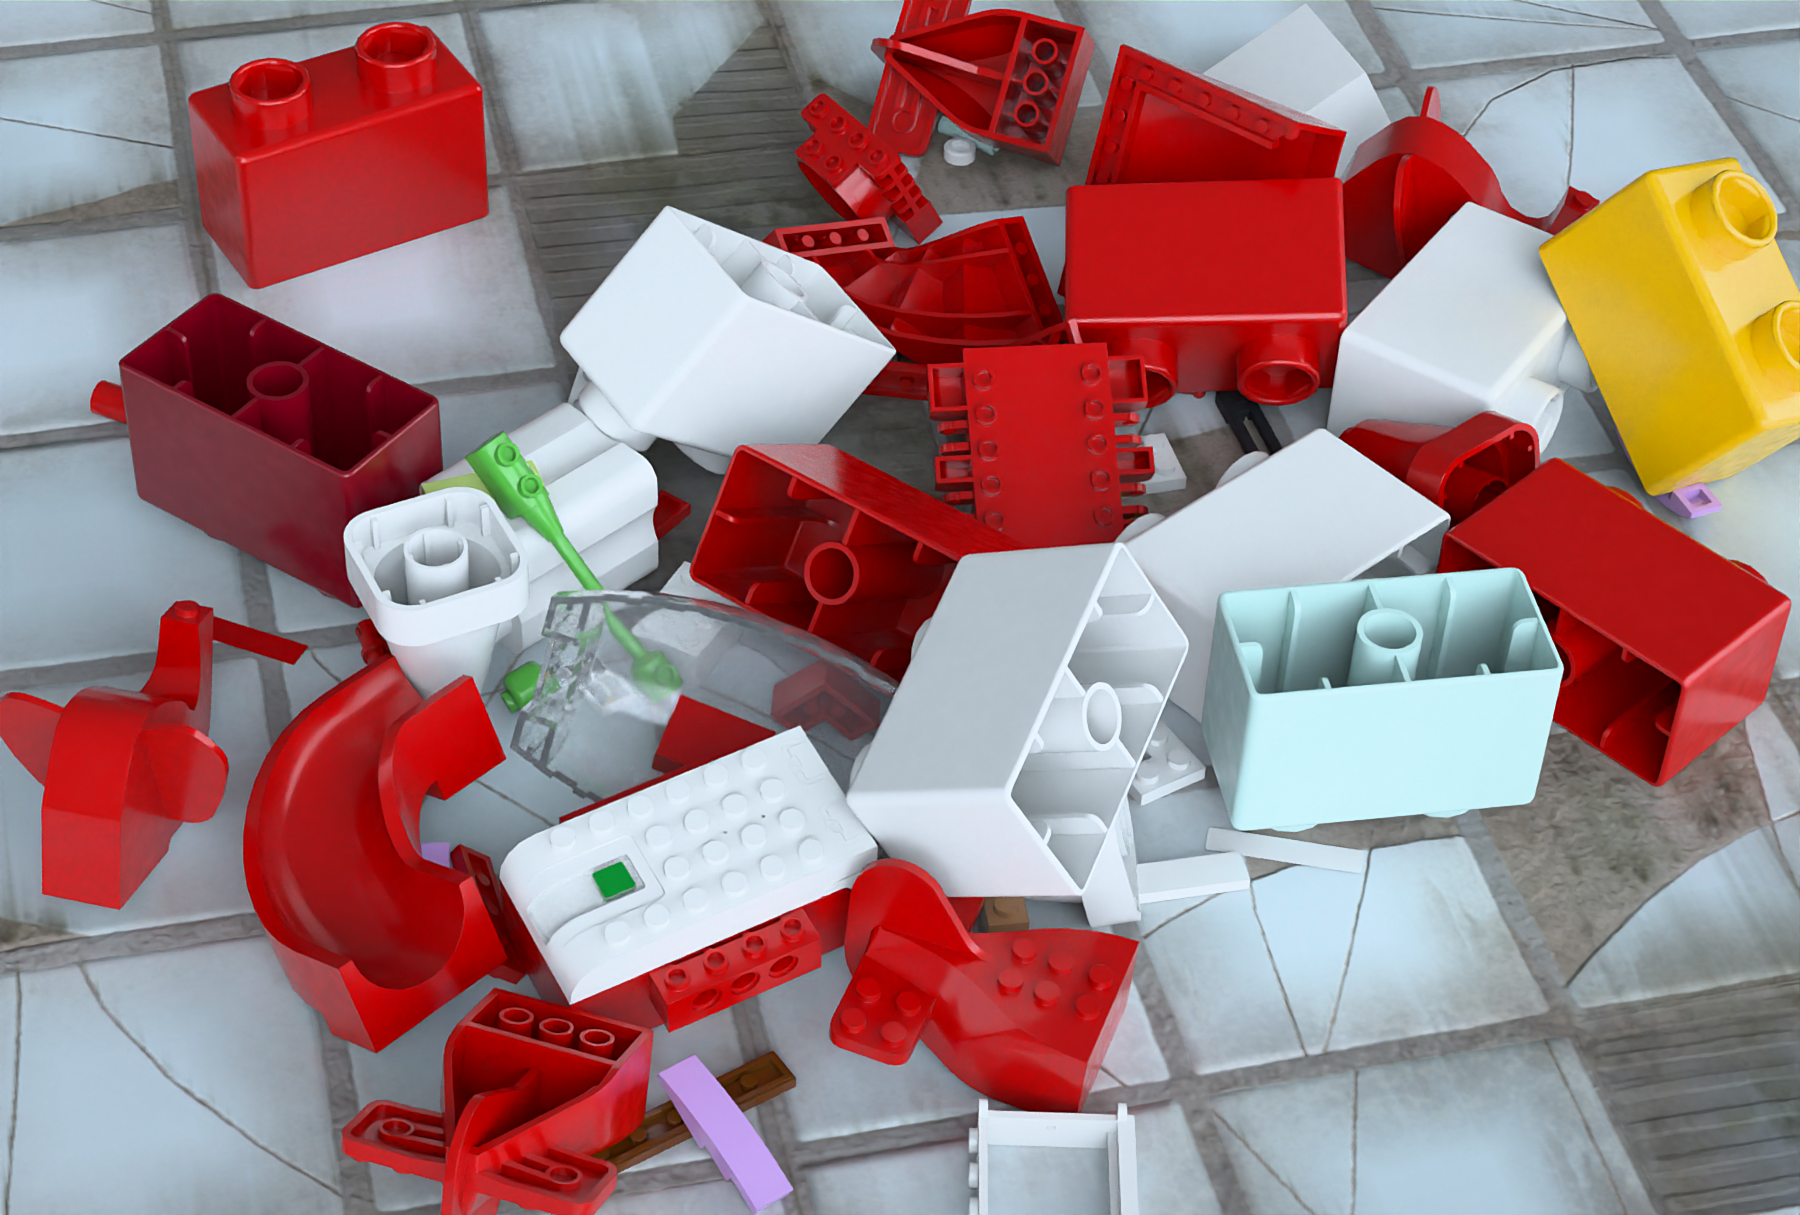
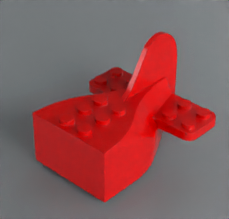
(990, 72)
(1001, 1010)
(521, 1109)

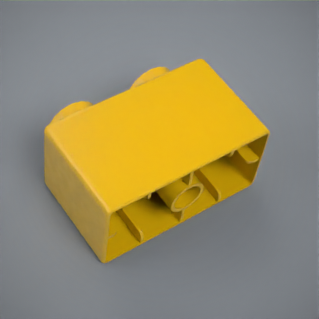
(1686, 320)

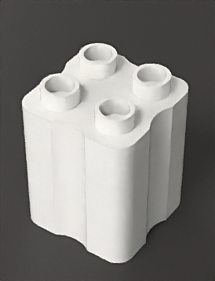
(602, 501)

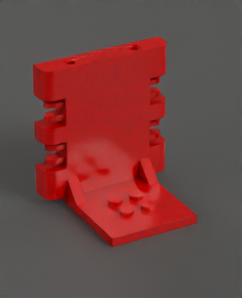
(1042, 440)

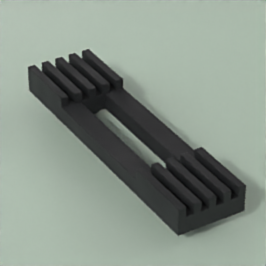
(1234, 409)

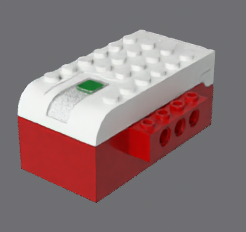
(689, 887)

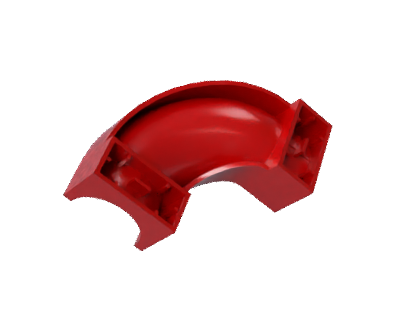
(339, 859)

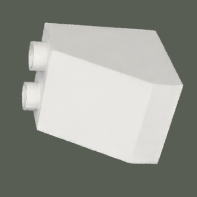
(1309, 72)

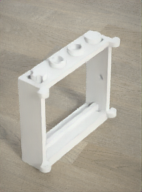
(1058, 1130)

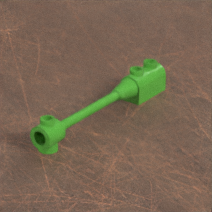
(523, 495)

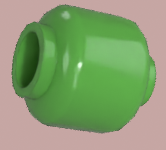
(520, 686)

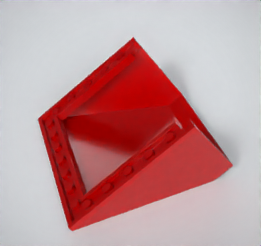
(1192, 128)

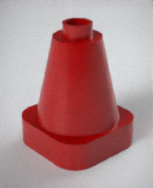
(1448, 464)

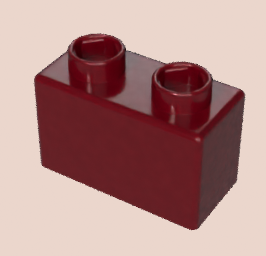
(272, 437)

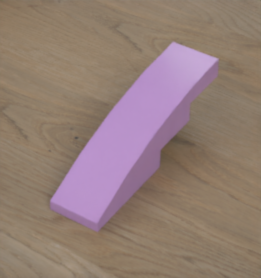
(725, 1133)

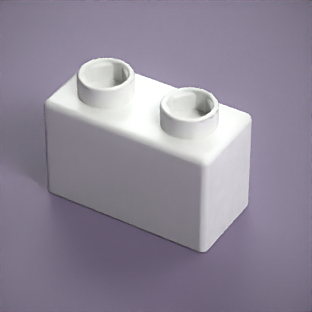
(1462, 335)
(719, 344)
(1281, 522)
(1020, 721)

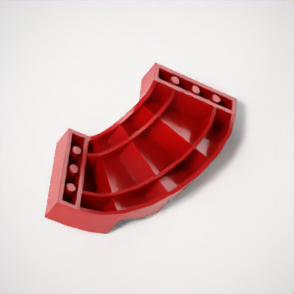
(938, 296)

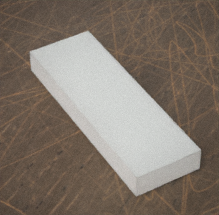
(1192, 877)

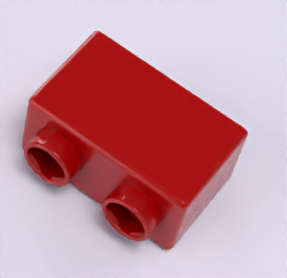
(339, 153)
(1212, 282)
(835, 548)
(1650, 625)

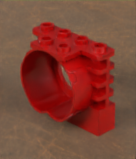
(861, 172)

